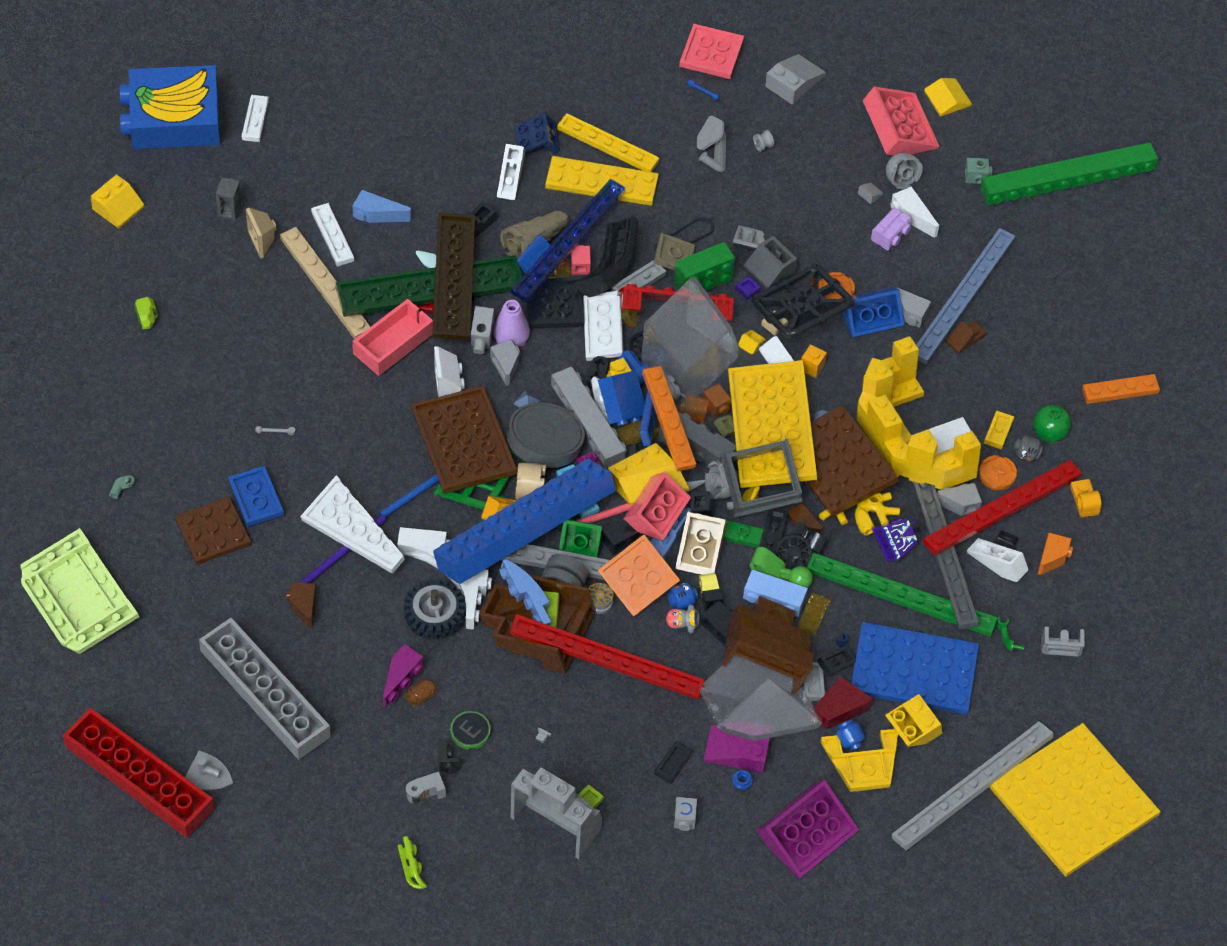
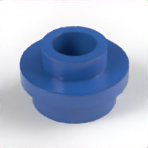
(742, 774)

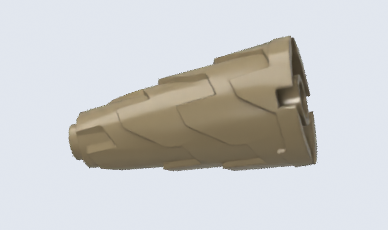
(521, 235)

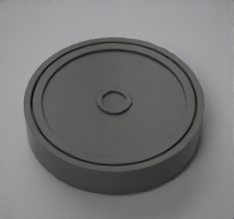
(545, 434)

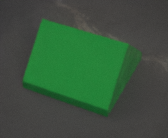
(581, 538)

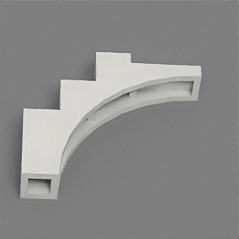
(421, 543)

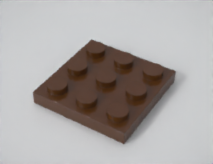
(212, 530)

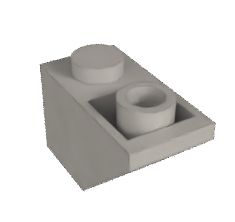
(960, 499)

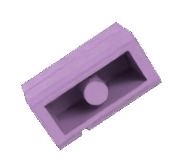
(891, 228)

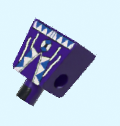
(896, 537)

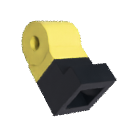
(709, 590)

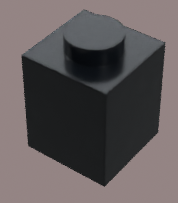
(702, 503)

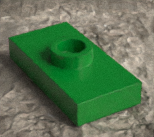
(743, 534)

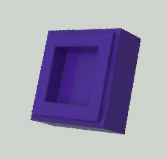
(748, 288)

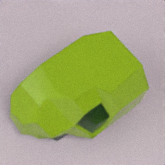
(146, 312)

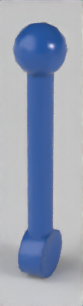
(691, 84)

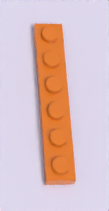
(669, 418)

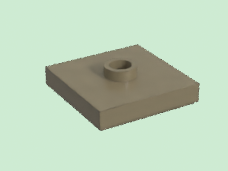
(671, 250)

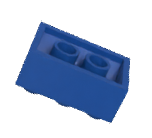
(874, 312)

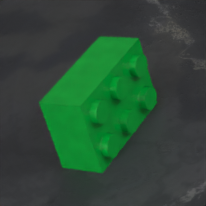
(709, 267)

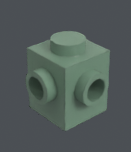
(977, 169)

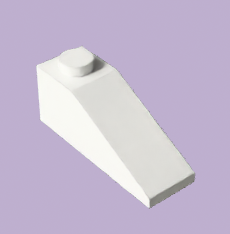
(511, 171)
(910, 204)
(1001, 560)

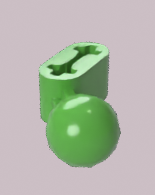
(768, 563)

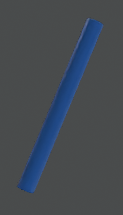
(409, 496)

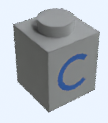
(685, 813)

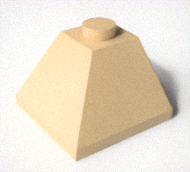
(260, 230)

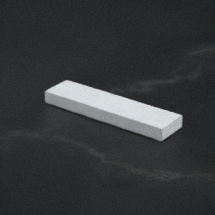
(332, 234)

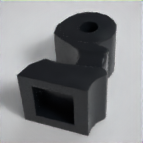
(816, 541)

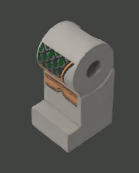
(425, 787)

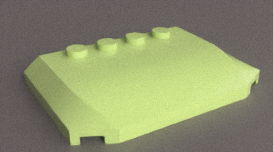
(76, 593)

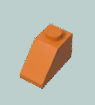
(1055, 553)

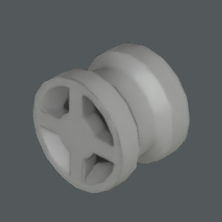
(763, 140)

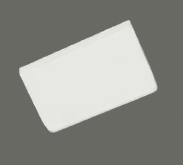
(775, 352)

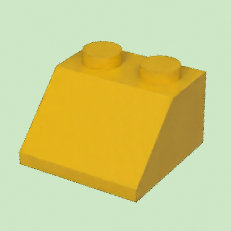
(116, 201)

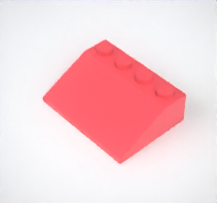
(899, 121)

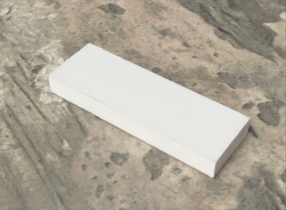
(255, 118)

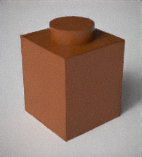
(719, 400)

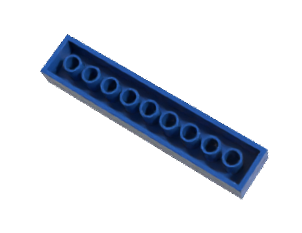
(524, 521)

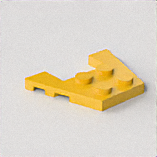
(866, 768)

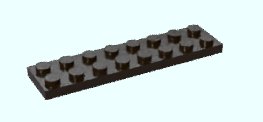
(453, 276)

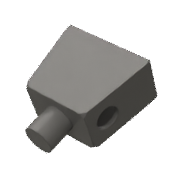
(482, 329)

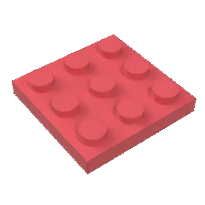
(711, 51)

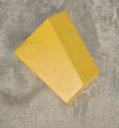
(635, 471)

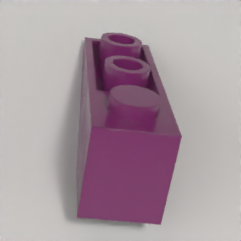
(403, 668)

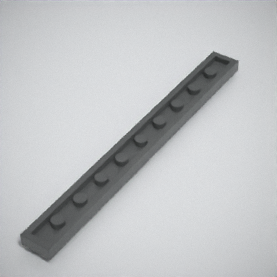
(947, 560)

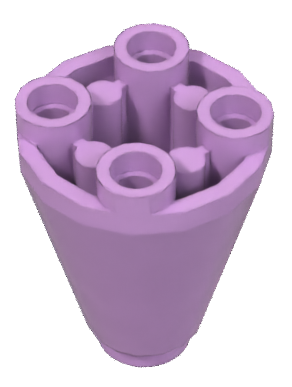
(511, 324)

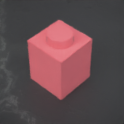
(580, 260)

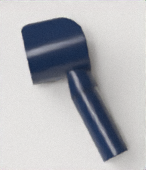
(840, 643)

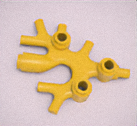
(862, 516)

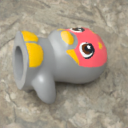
(683, 618)

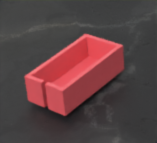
(392, 337)

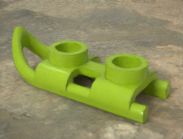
(415, 867)

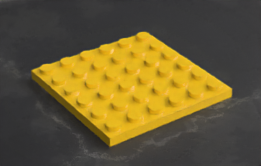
(1074, 799)

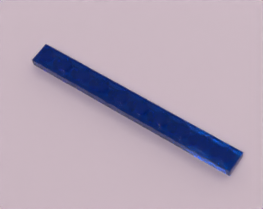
(567, 240)

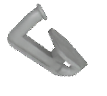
(710, 134)

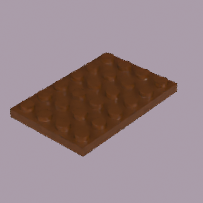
(463, 439)
(846, 463)

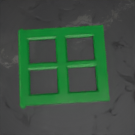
(465, 496)

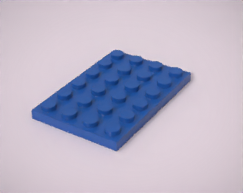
(907, 663)

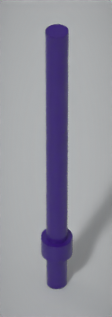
(334, 558)

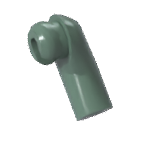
(121, 484)

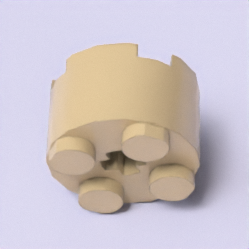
(529, 478)

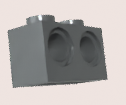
(228, 198)

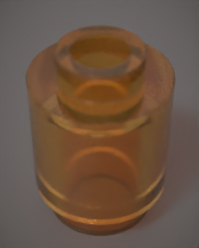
(420, 692)

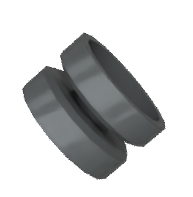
(566, 570)

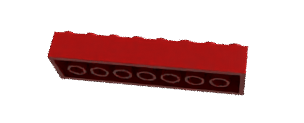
(138, 772)

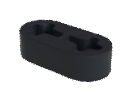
(593, 371)

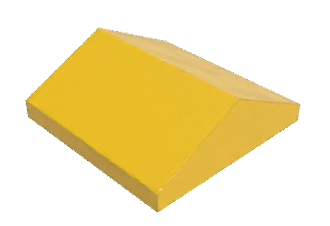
(947, 96)

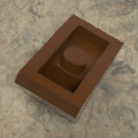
(965, 336)

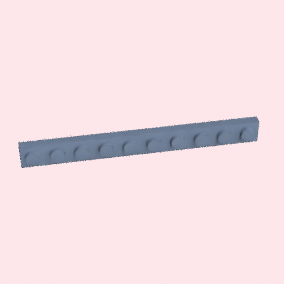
(963, 295)

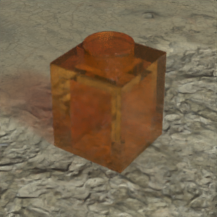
(696, 408)

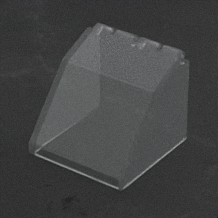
(689, 339)
(757, 701)

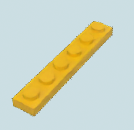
(608, 143)

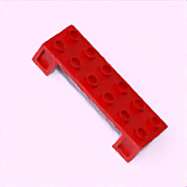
(632, 298)

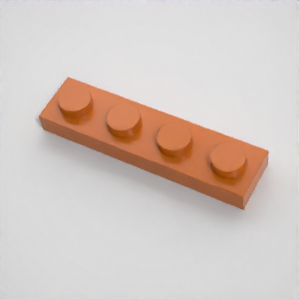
(1120, 389)

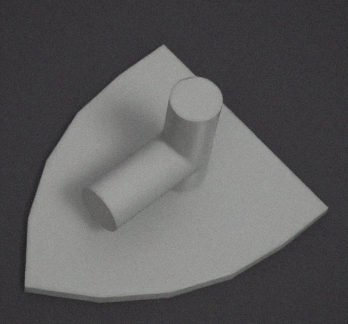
(208, 773)

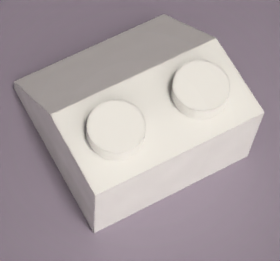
(447, 372)

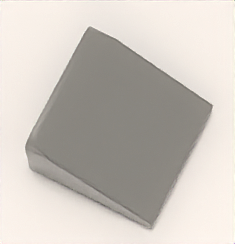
(869, 192)

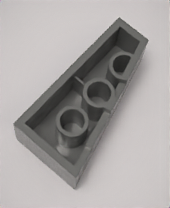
(703, 444)

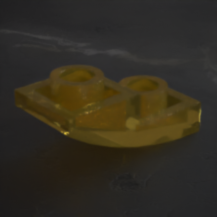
(631, 433)
(813, 614)

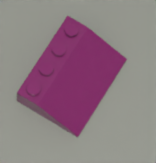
(808, 828)

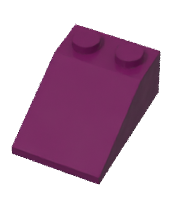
(736, 751)

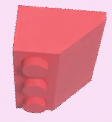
(657, 507)

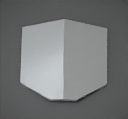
(748, 237)

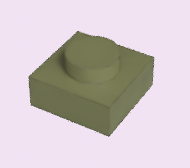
(725, 426)

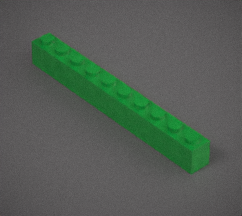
(1068, 173)

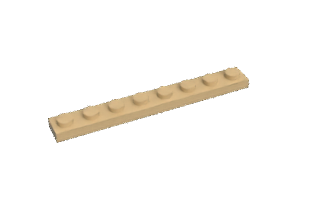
(321, 278)

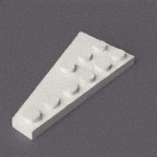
(346, 521)

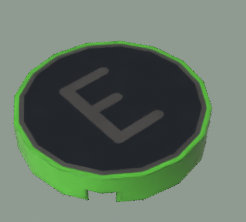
(470, 730)

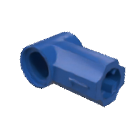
(634, 364)

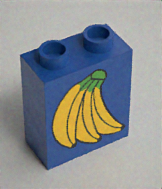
(171, 107)

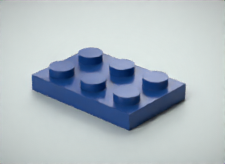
(255, 496)

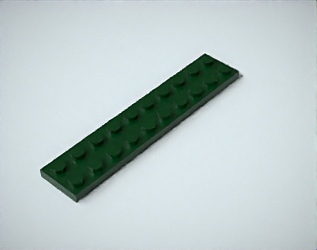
(391, 290)

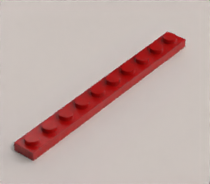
(1002, 507)
(607, 656)

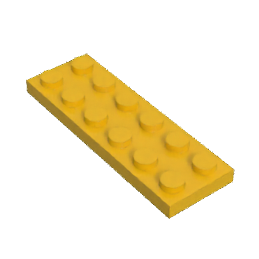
(590, 177)

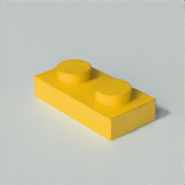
(999, 430)

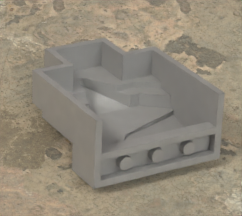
(558, 803)

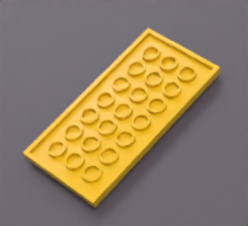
(767, 409)

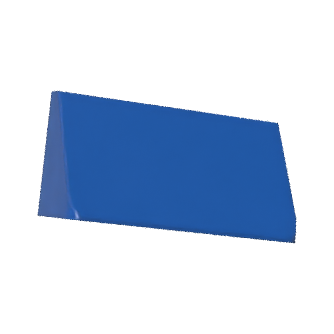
(533, 253)

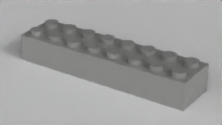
(265, 688)

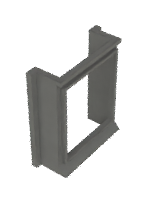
(766, 503)

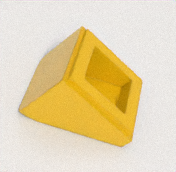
(751, 341)
(751, 494)

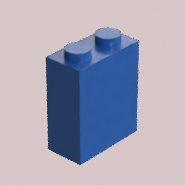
(622, 397)

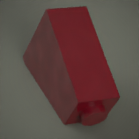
(841, 704)

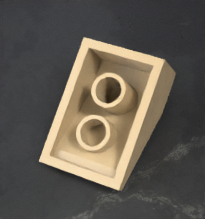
(701, 544)

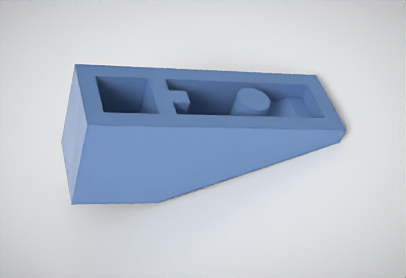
(377, 209)

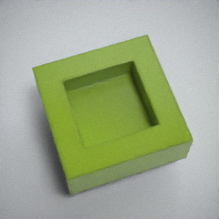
(591, 796)

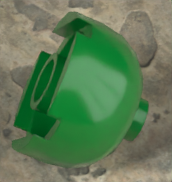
(1052, 423)

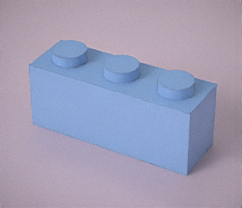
(776, 590)

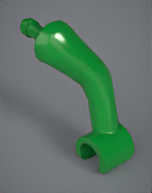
(1005, 636)

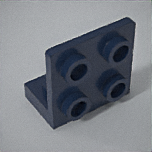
(538, 132)

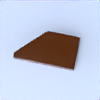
(802, 514)

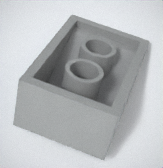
(793, 78)

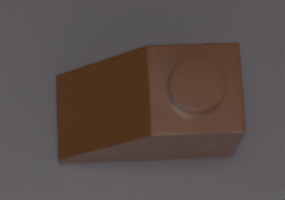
(302, 601)

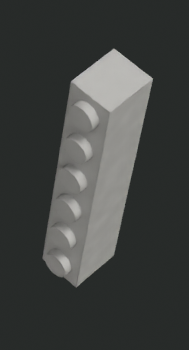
(596, 426)

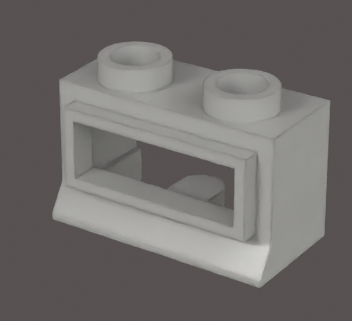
(1062, 645)

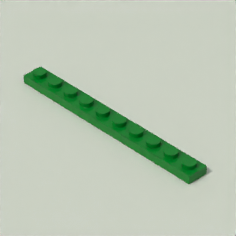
(893, 592)

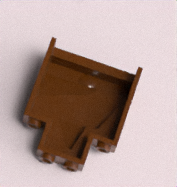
(574, 616)
(769, 639)

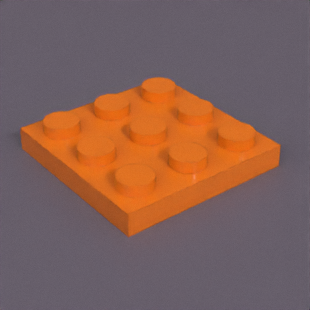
(638, 575)

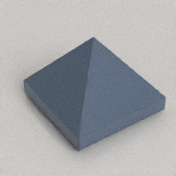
(525, 398)

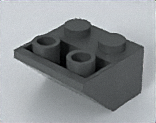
(771, 262)

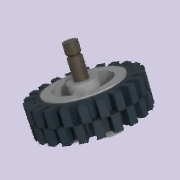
(434, 608)

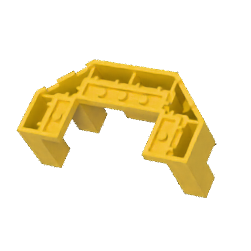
(892, 384)

